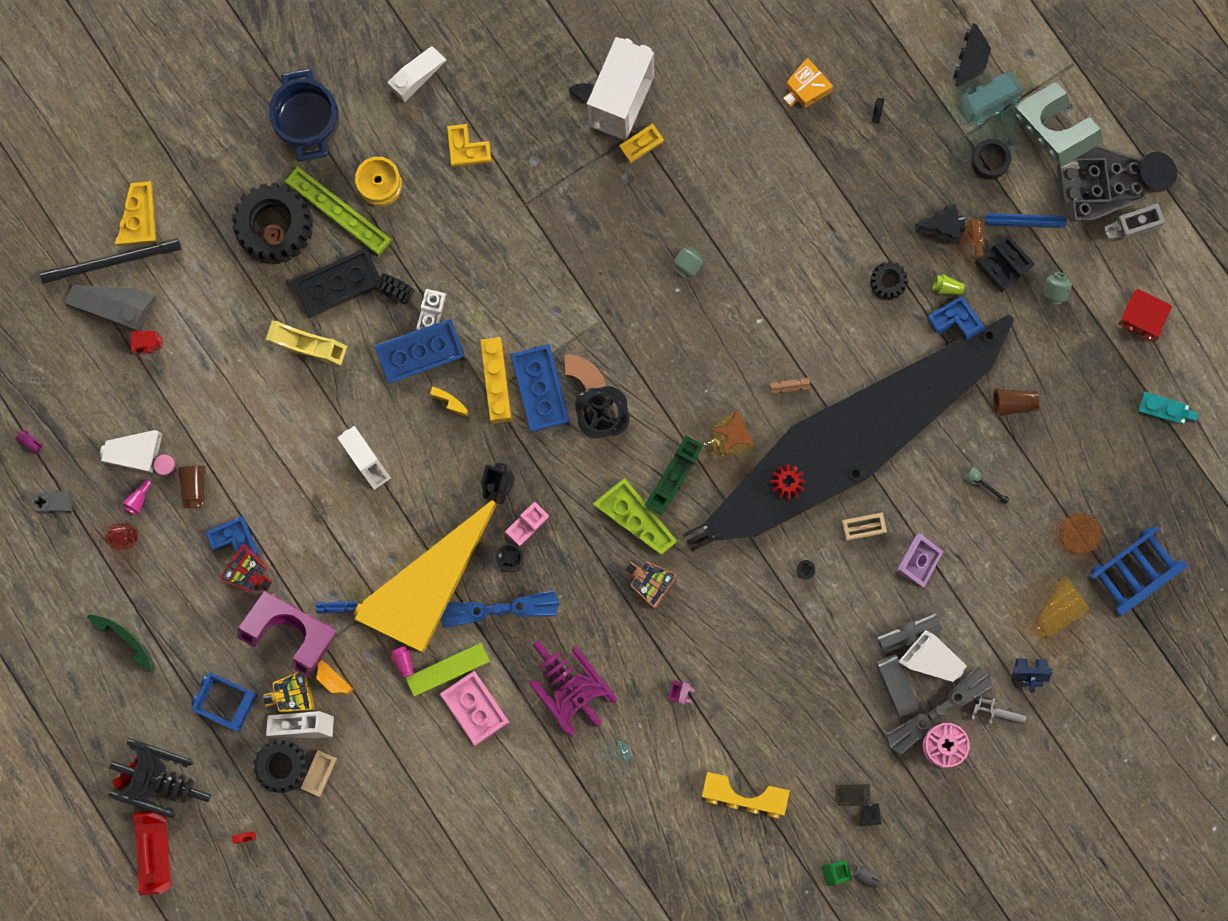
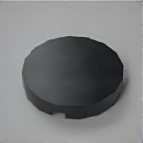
(1157, 172)

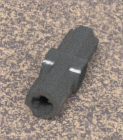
(908, 633)

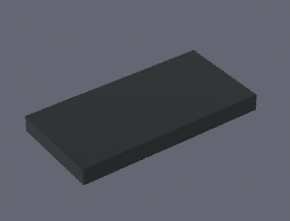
(337, 283)

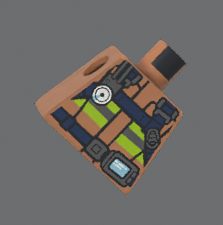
(650, 582)

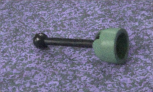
(973, 476)

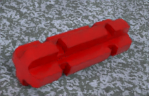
(119, 782)

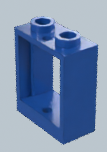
(242, 712)

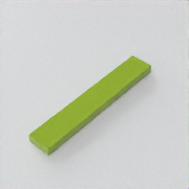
(338, 211)

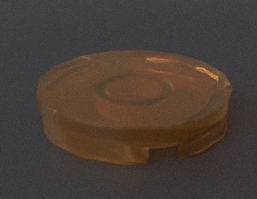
(1080, 533)

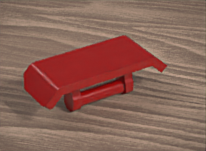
(152, 853)

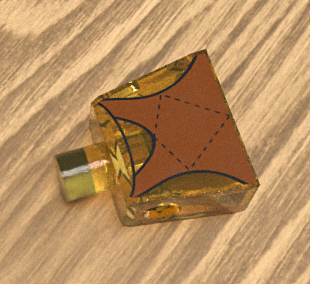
(729, 436)

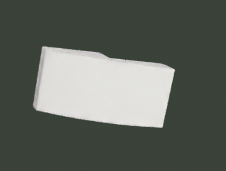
(431, 308)

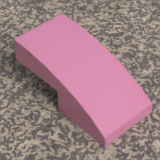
(527, 524)

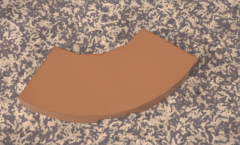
(583, 371)

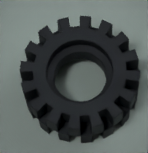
(891, 268)
(394, 288)

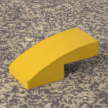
(453, 404)

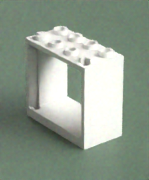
(621, 88)

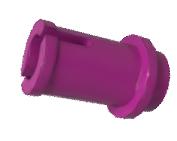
(28, 441)

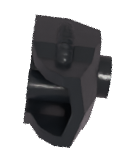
(497, 482)

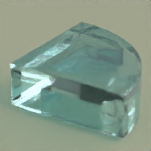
(625, 750)

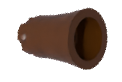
(1014, 401)
(192, 486)

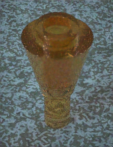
(975, 231)

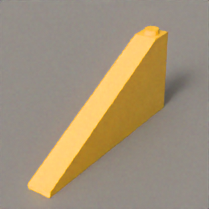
(417, 596)

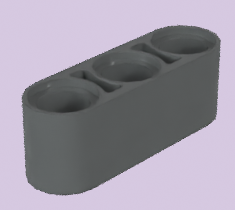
(897, 685)

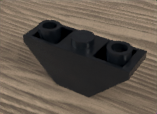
(973, 56)

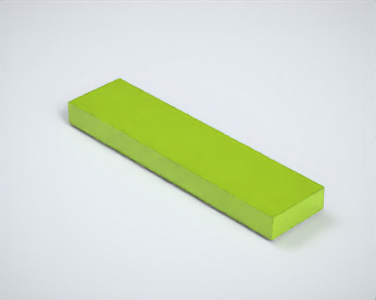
(447, 669)

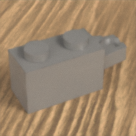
(1135, 223)

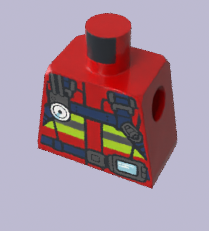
(246, 571)

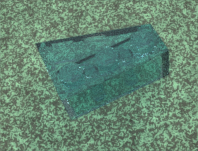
(990, 98)

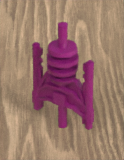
(573, 691)

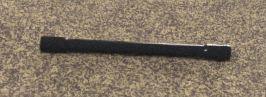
(59, 273)

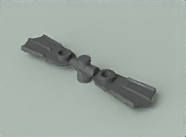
(909, 733)

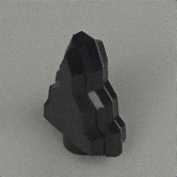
(943, 225)

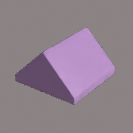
(919, 560)

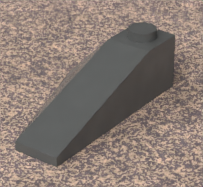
(117, 305)

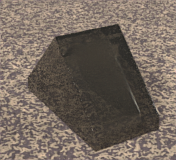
(853, 795)

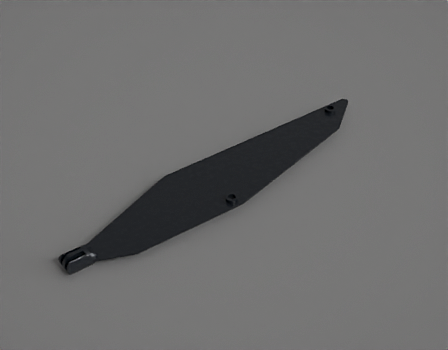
(853, 436)

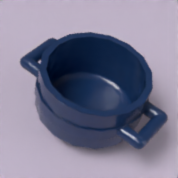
(304, 114)

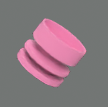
(940, 756)

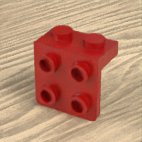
(1145, 315)

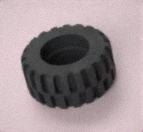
(265, 198)

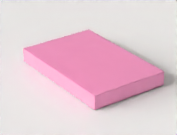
(474, 708)

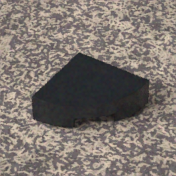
(582, 91)
(878, 110)
(871, 816)

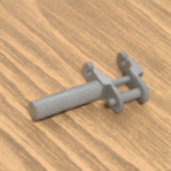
(996, 712)

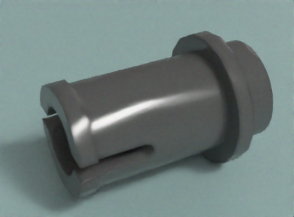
(866, 876)

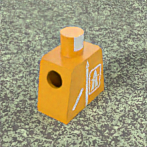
(806, 85)

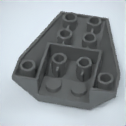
(1099, 184)

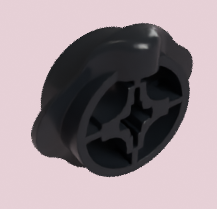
(589, 428)

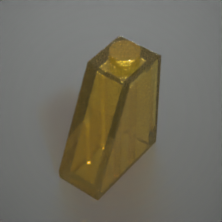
(1060, 609)

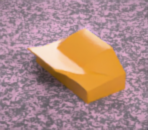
(332, 680)

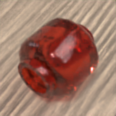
(121, 536)

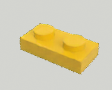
(641, 143)

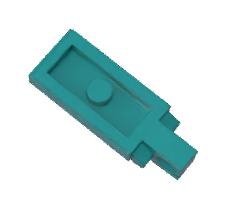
(1166, 409)

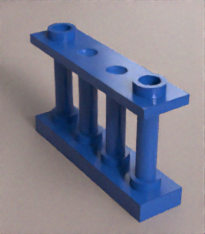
(1139, 591)

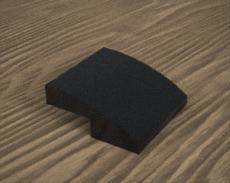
(1004, 263)

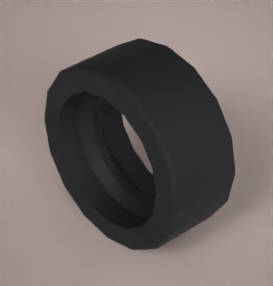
(996, 144)

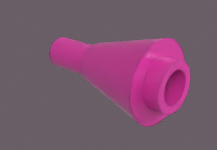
(134, 503)

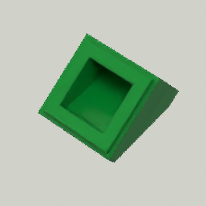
(836, 873)

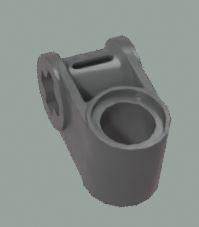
(56, 502)

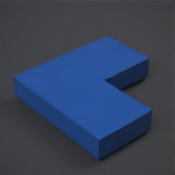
(957, 313)
(233, 532)

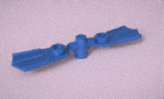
(535, 605)

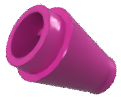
(402, 660)

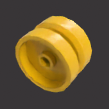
(375, 170)

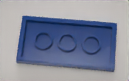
(419, 350)
(539, 388)

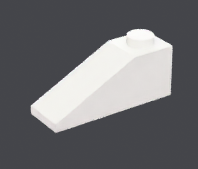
(415, 73)
(300, 725)

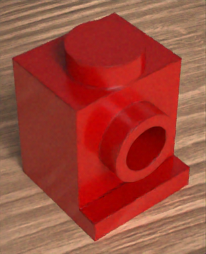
(146, 342)

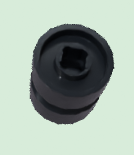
(510, 558)

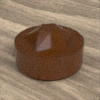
(273, 235)

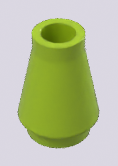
(947, 285)

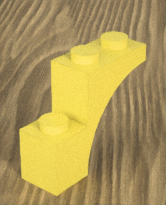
(305, 343)

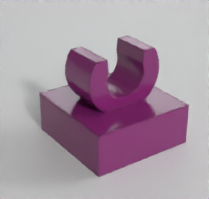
(679, 692)

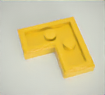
(462, 151)

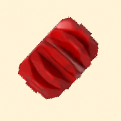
(787, 473)

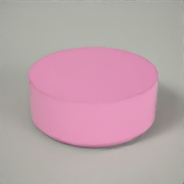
(164, 465)

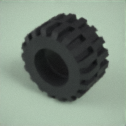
(262, 766)

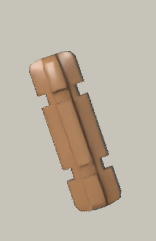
(790, 386)

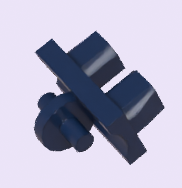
(1031, 676)

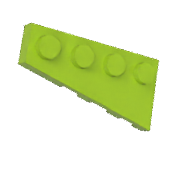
(628, 510)

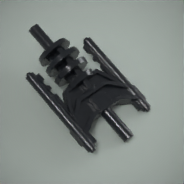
(150, 777)

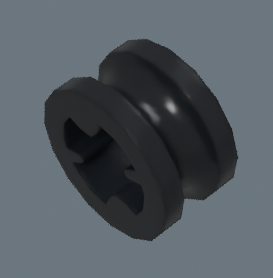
(810, 565)

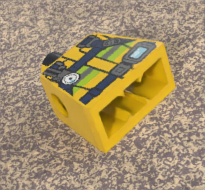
(291, 694)

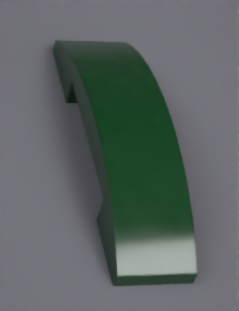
(674, 475)
(142, 656)

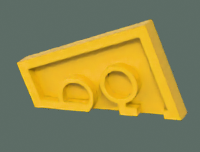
(139, 216)

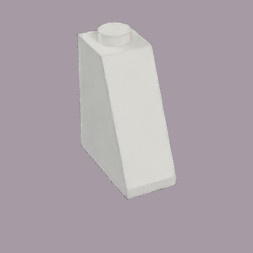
(133, 451)
(364, 457)
(933, 658)

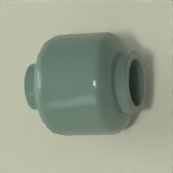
(688, 262)
(1057, 288)

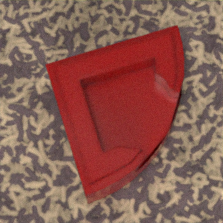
(245, 837)

